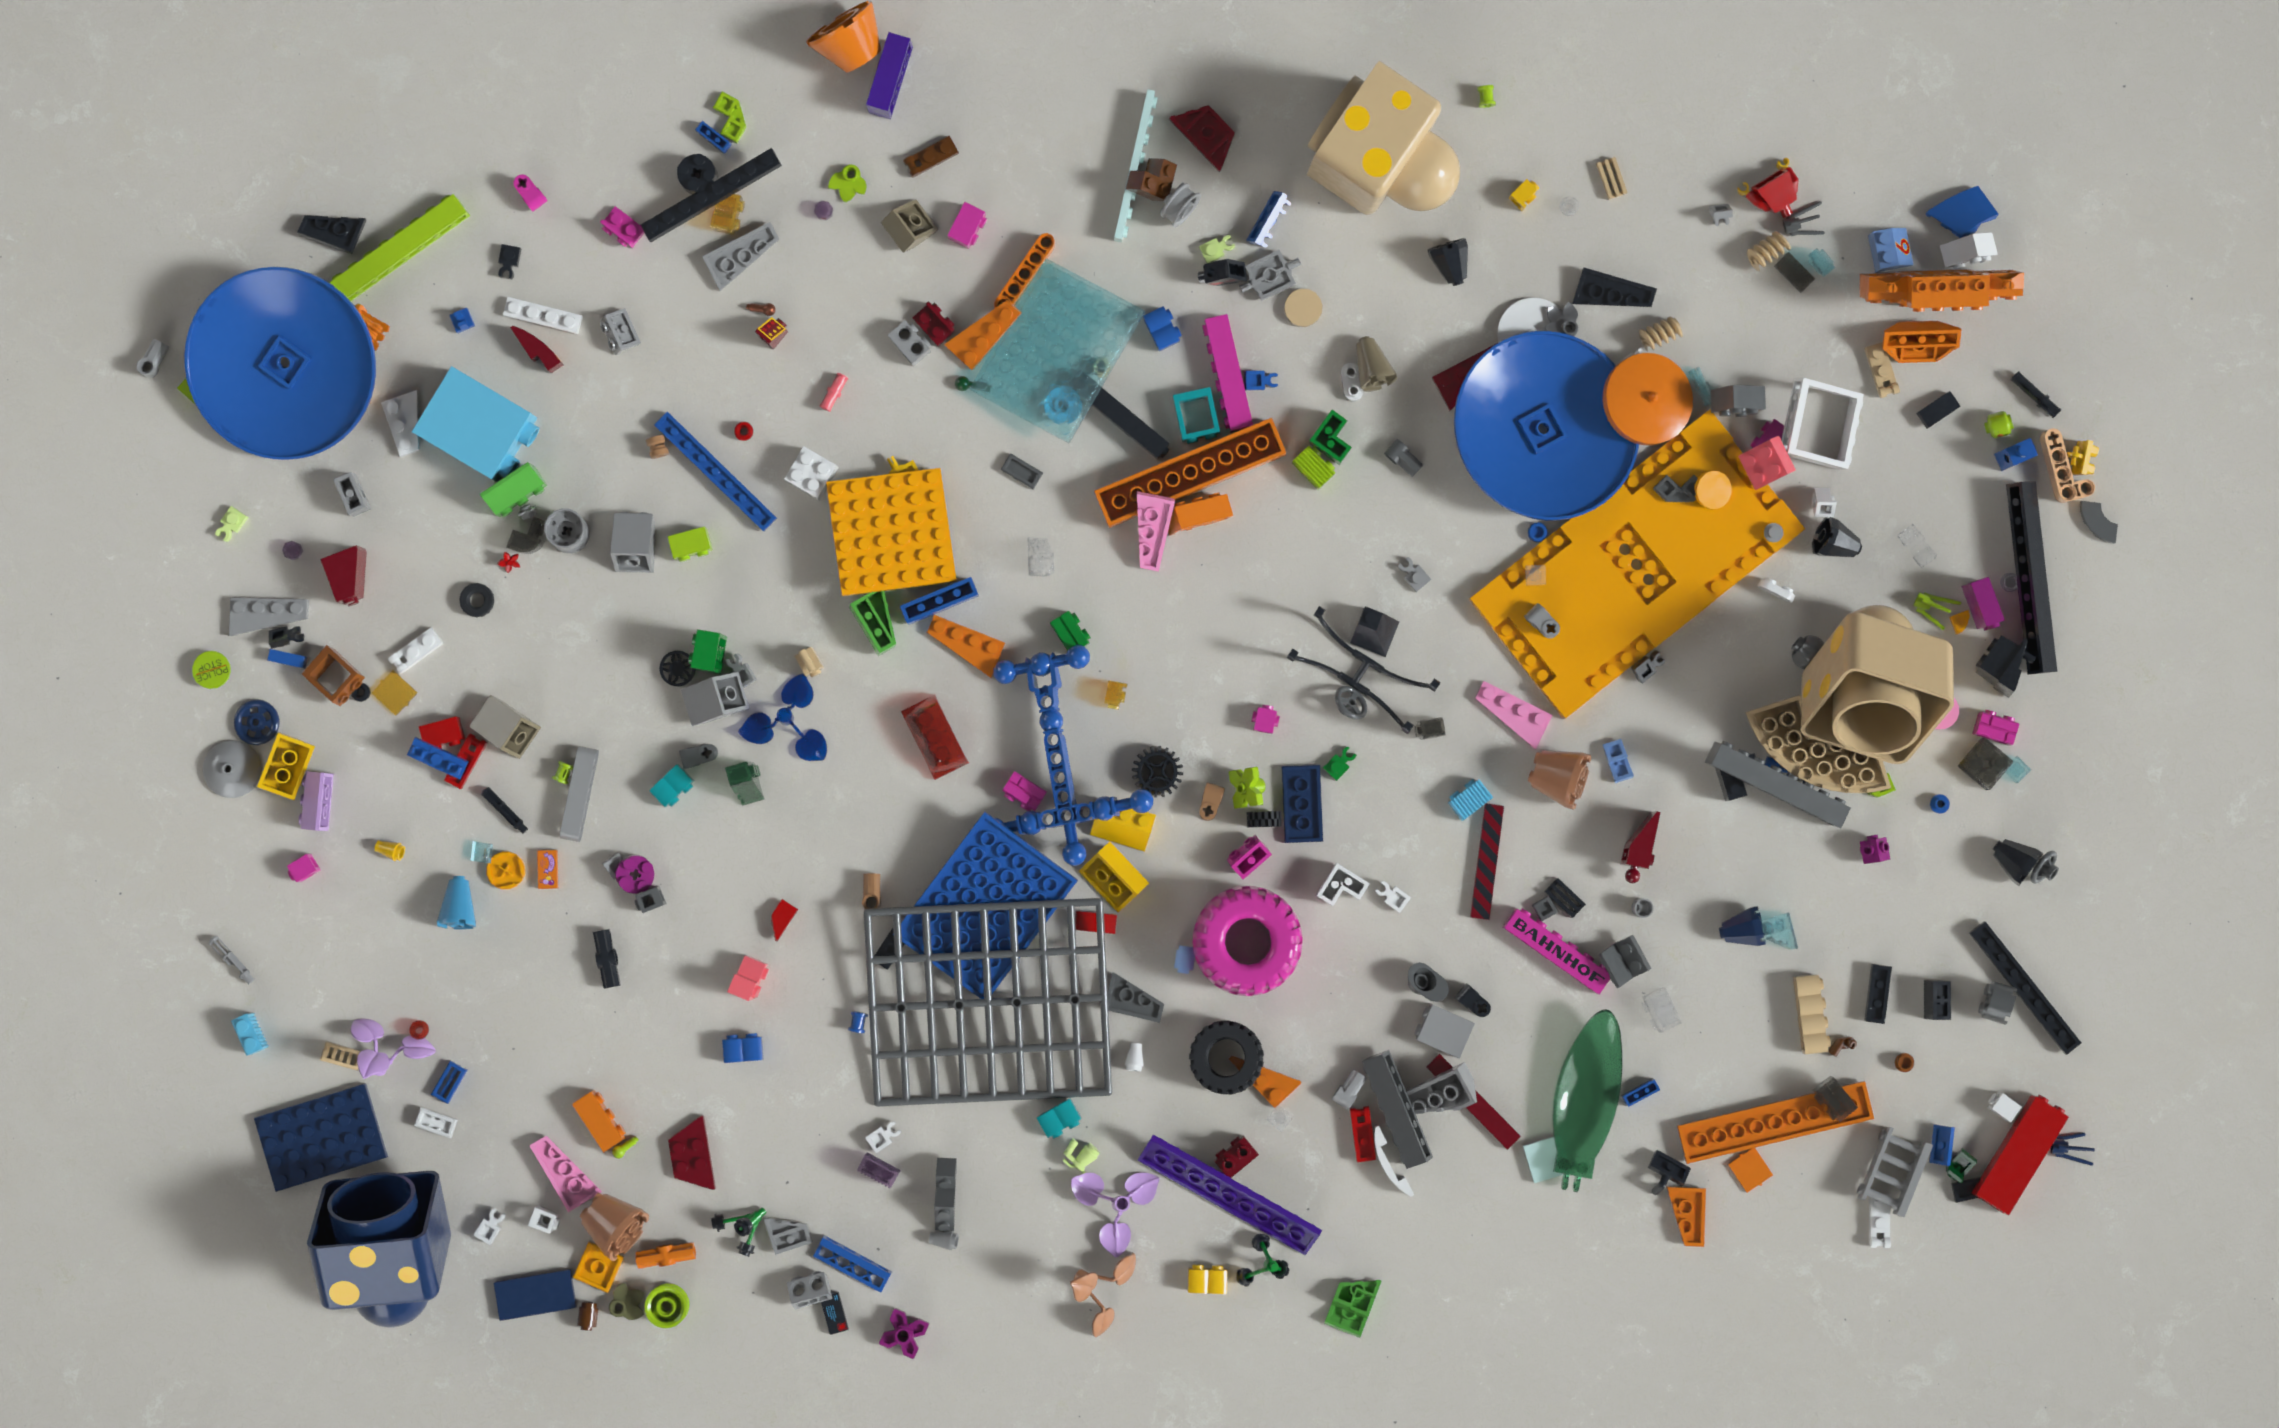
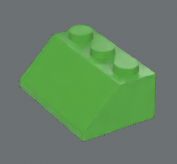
(514, 490)

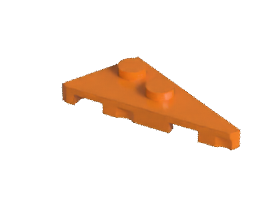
(1271, 1084)

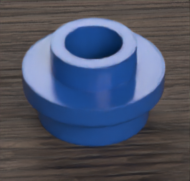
(1933, 803)

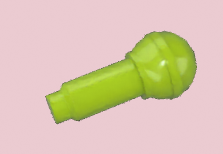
(620, 1150)

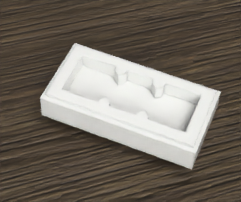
(435, 1122)

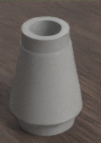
(946, 1240)

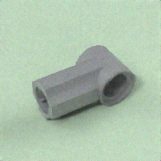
(153, 356)
(1348, 1091)

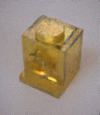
(1115, 694)

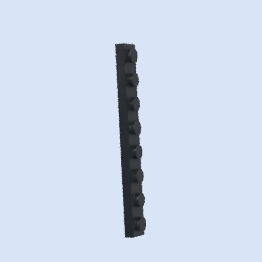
(712, 195)
(2026, 988)

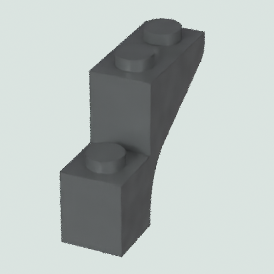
(945, 1194)

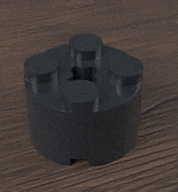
(691, 165)

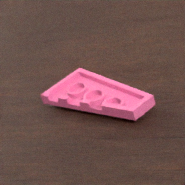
(1153, 526)
(1517, 714)
(567, 1179)

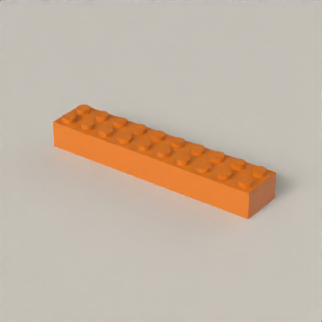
(1193, 470)

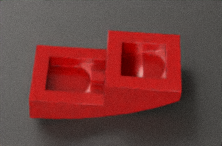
(1087, 922)

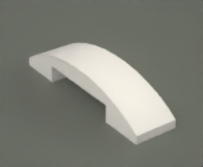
(1379, 1140)

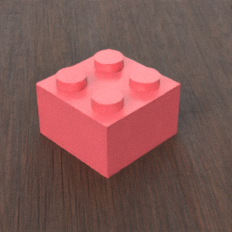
(1766, 462)

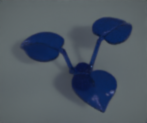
(796, 693)

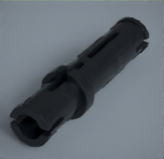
(2035, 394)

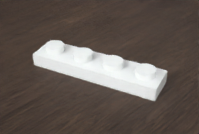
(542, 315)

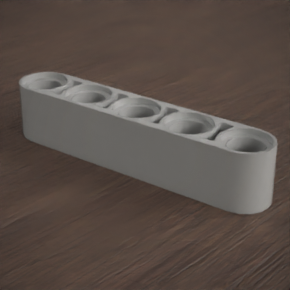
(579, 794)

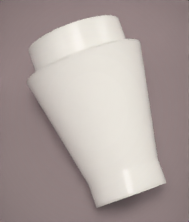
(1134, 1059)

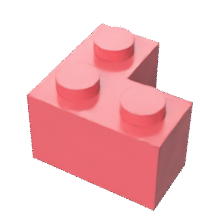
(747, 980)

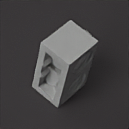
(906, 345)
(810, 1295)

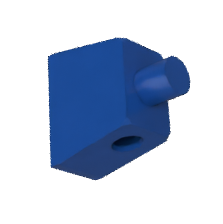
(2017, 454)

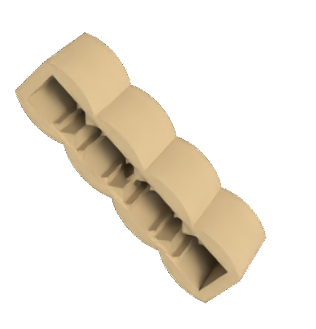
(1810, 1014)

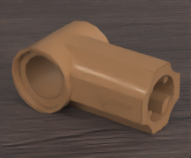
(871, 889)

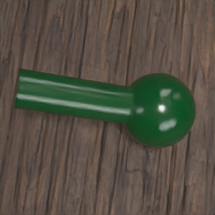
(962, 383)

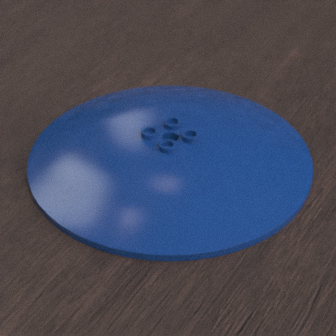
(238, 371)
(1551, 383)

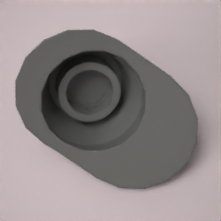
(1427, 982)

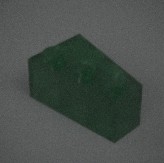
(745, 781)

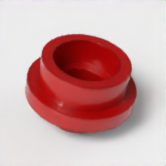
(737, 431)

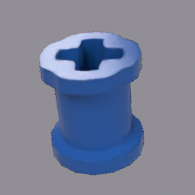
(857, 1022)

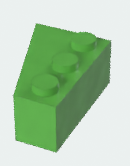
(874, 619)

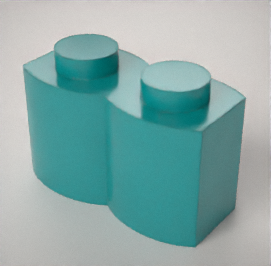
(671, 786)
(1059, 1118)

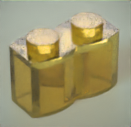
(726, 215)

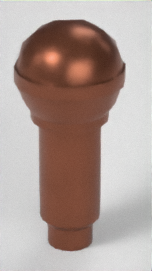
(767, 309)

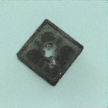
(1973, 764)

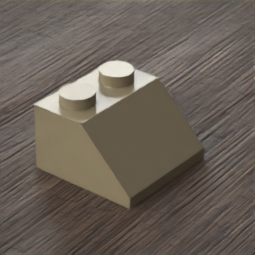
(909, 225)

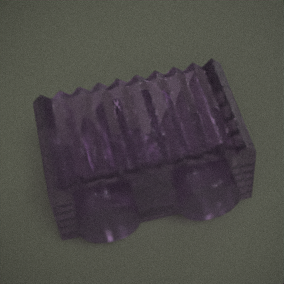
(878, 1170)

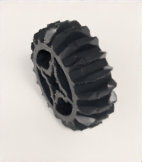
(1168, 758)

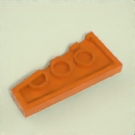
(981, 336)
(971, 645)

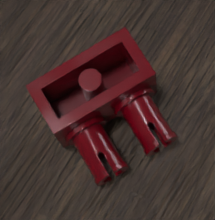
(1236, 1156)

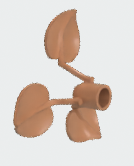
(1086, 1282)

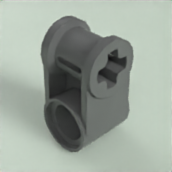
(695, 755)

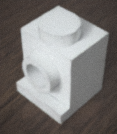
(1823, 503)
(537, 1220)

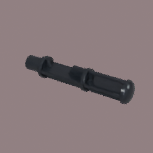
(503, 809)

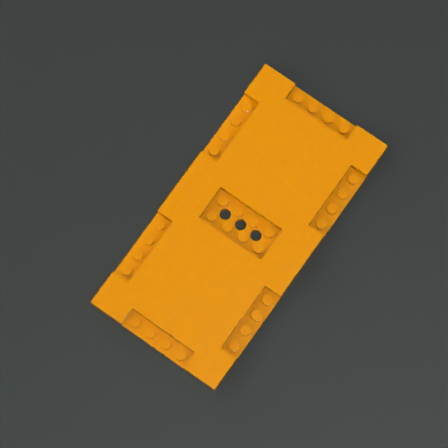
(1597, 596)

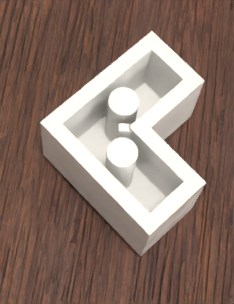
(1970, 249)
(1339, 880)

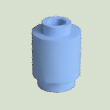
(1184, 959)

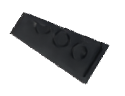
(1609, 290)

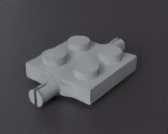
(1270, 275)

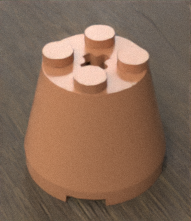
(1560, 775)
(613, 1224)

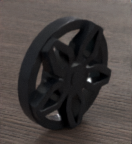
(677, 669)

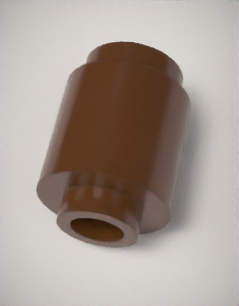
(587, 1316)

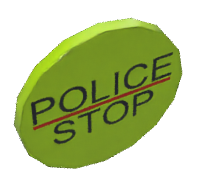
(211, 669)

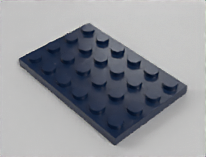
(320, 1137)

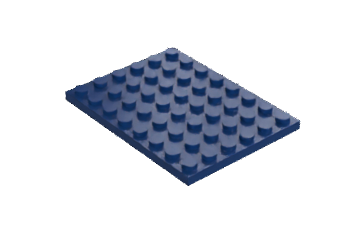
(987, 868)

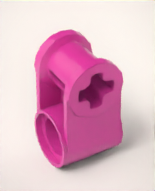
(530, 194)

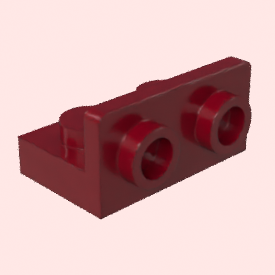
(934, 323)

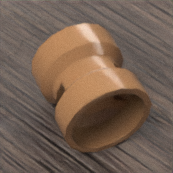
(657, 446)

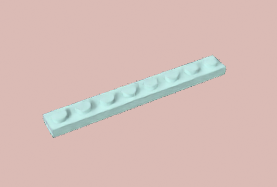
(1137, 158)

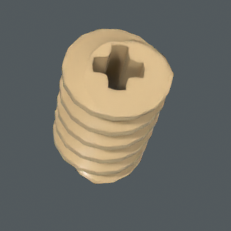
(1767, 249)
(1660, 333)

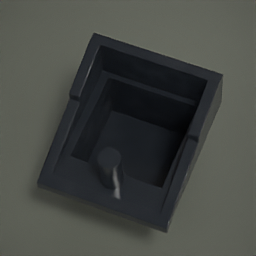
(2003, 664)

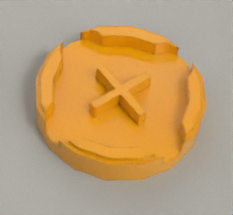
(1712, 489)
(505, 870)

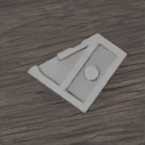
(787, 1234)

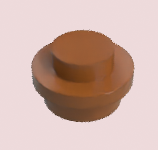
(1904, 1062)

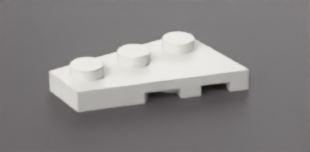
(402, 417)

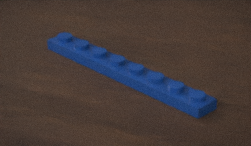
(715, 471)

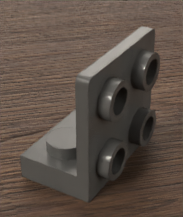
(1624, 961)

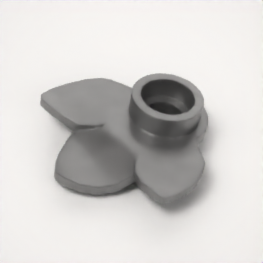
(1560, 319)

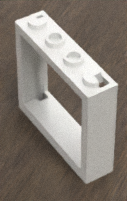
(1795, 416)

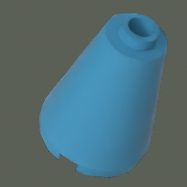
(457, 906)

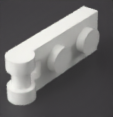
(416, 650)
(1879, 1223)

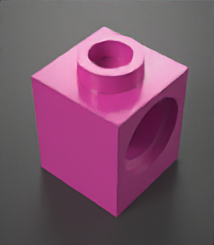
(303, 868)

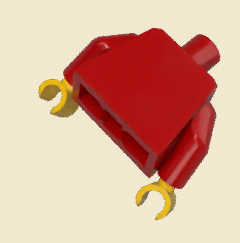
(1775, 191)

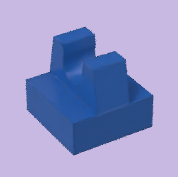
(462, 320)

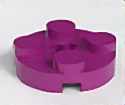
(627, 882)

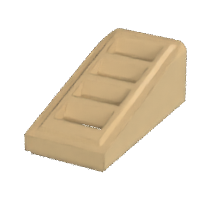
(339, 1062)

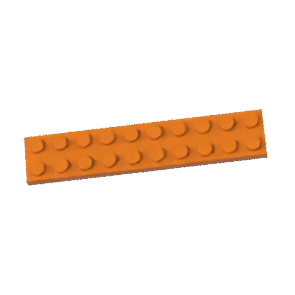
(1767, 1124)

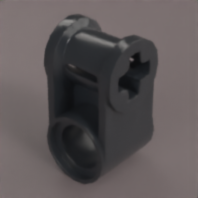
(1470, 999)

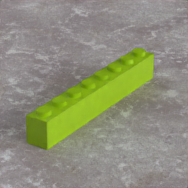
(401, 247)

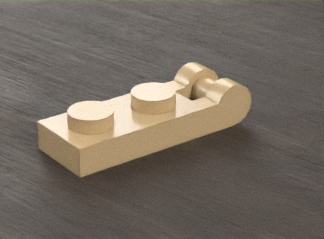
(1881, 370)

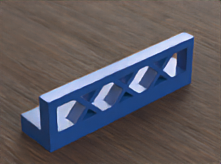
(857, 1259)

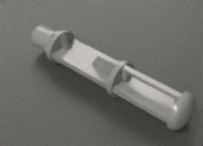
(231, 959)

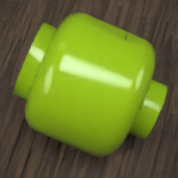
(1999, 424)

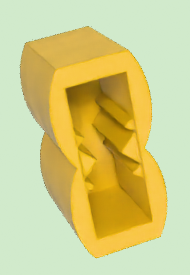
(1207, 1280)

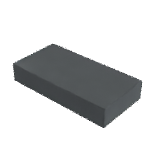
(1022, 471)

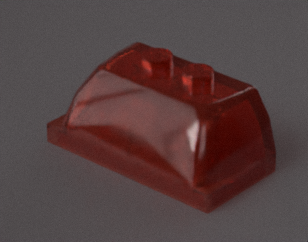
(935, 737)

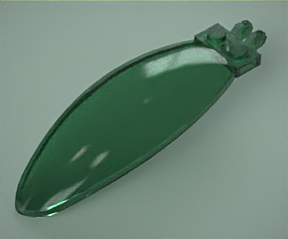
(1587, 1097)

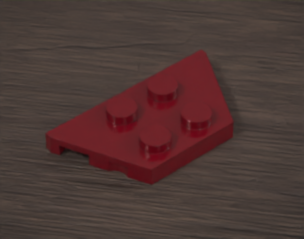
(1206, 133)
(692, 1155)

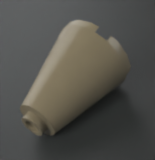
(1373, 366)

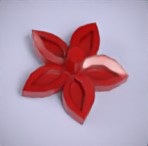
(509, 561)

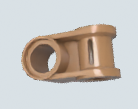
(1211, 798)

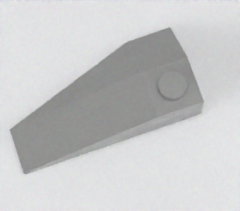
(1446, 1091)

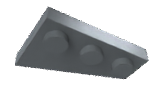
(1132, 1001)

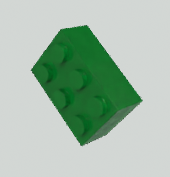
(708, 651)

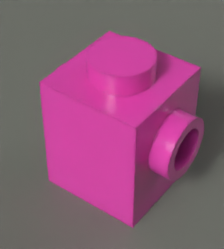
(1265, 719)

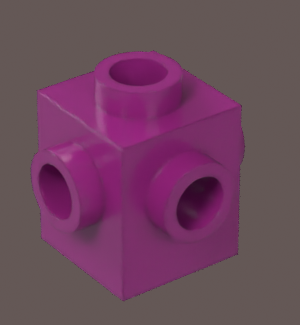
(1874, 849)

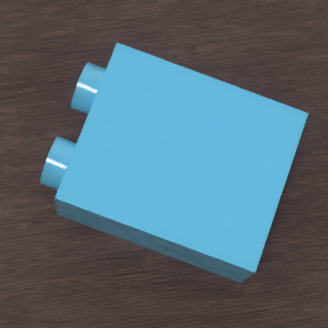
(476, 425)

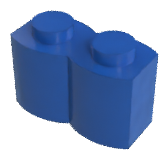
(1161, 328)
(742, 1049)

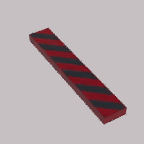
(1487, 861)

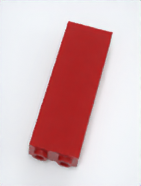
(2020, 1154)

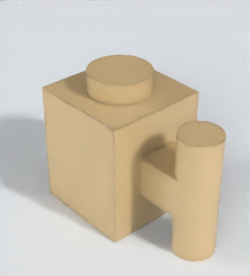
(809, 662)

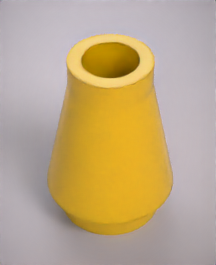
(392, 850)

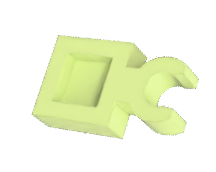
(1214, 250)
(232, 521)

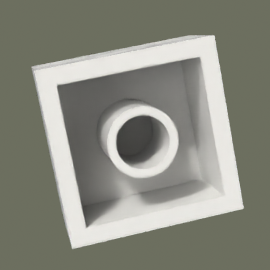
(811, 473)

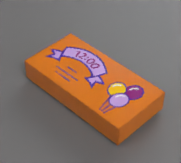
(547, 869)

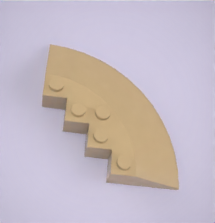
(1812, 760)

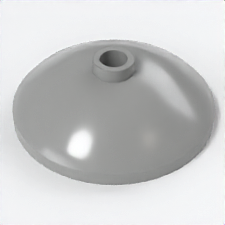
(244, 769)

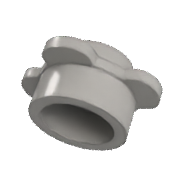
(527, 511)

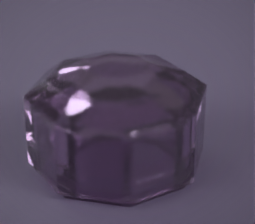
(823, 210)
(292, 550)

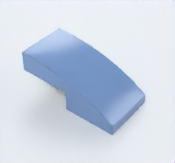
(1618, 761)

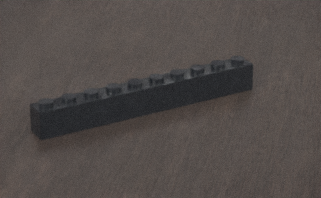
(2031, 576)

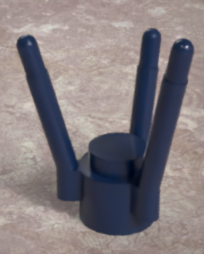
(2061, 1146)

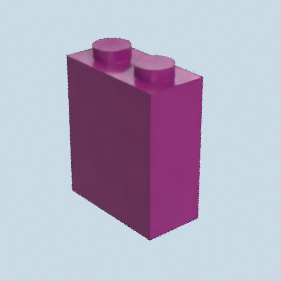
(1983, 604)

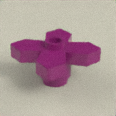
(894, 1337)

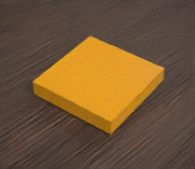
(597, 1269)

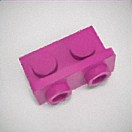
(623, 227)

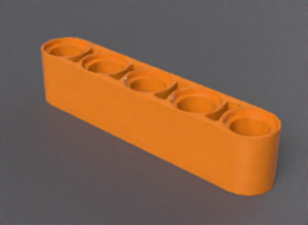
(1026, 264)

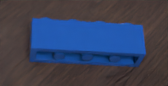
(939, 601)

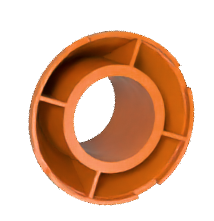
(849, 39)

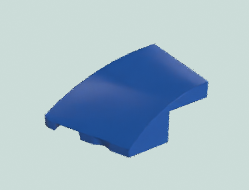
(1964, 212)

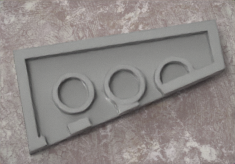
(739, 254)

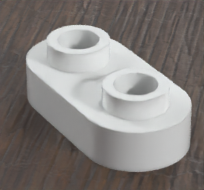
(1351, 382)
(1784, 593)

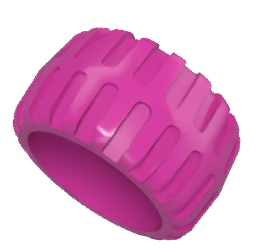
(1215, 922)

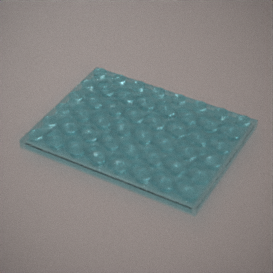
(1057, 350)

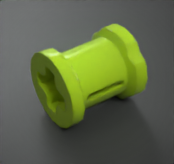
(1486, 96)
(563, 772)

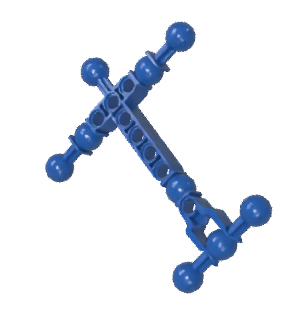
(1051, 722)

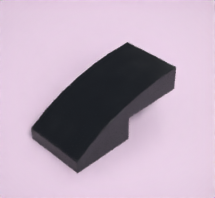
(1938, 409)

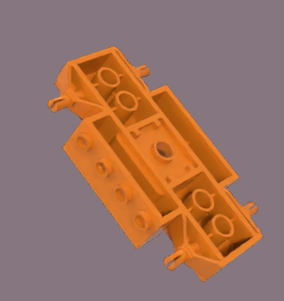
(1942, 288)

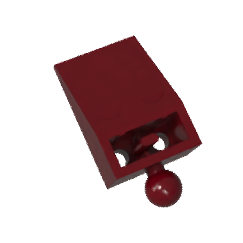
(1639, 847)

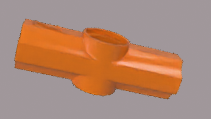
(665, 1255)

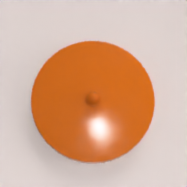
(1647, 399)

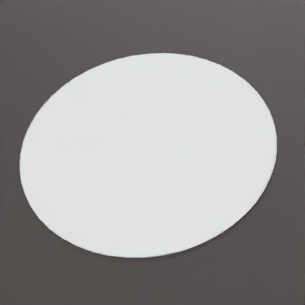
(1525, 317)

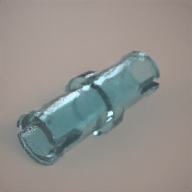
(1702, 386)

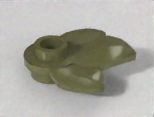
(629, 1302)

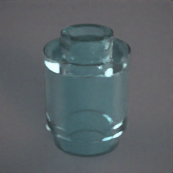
(1821, 262)

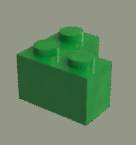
(1326, 438)

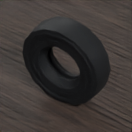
(465, 596)

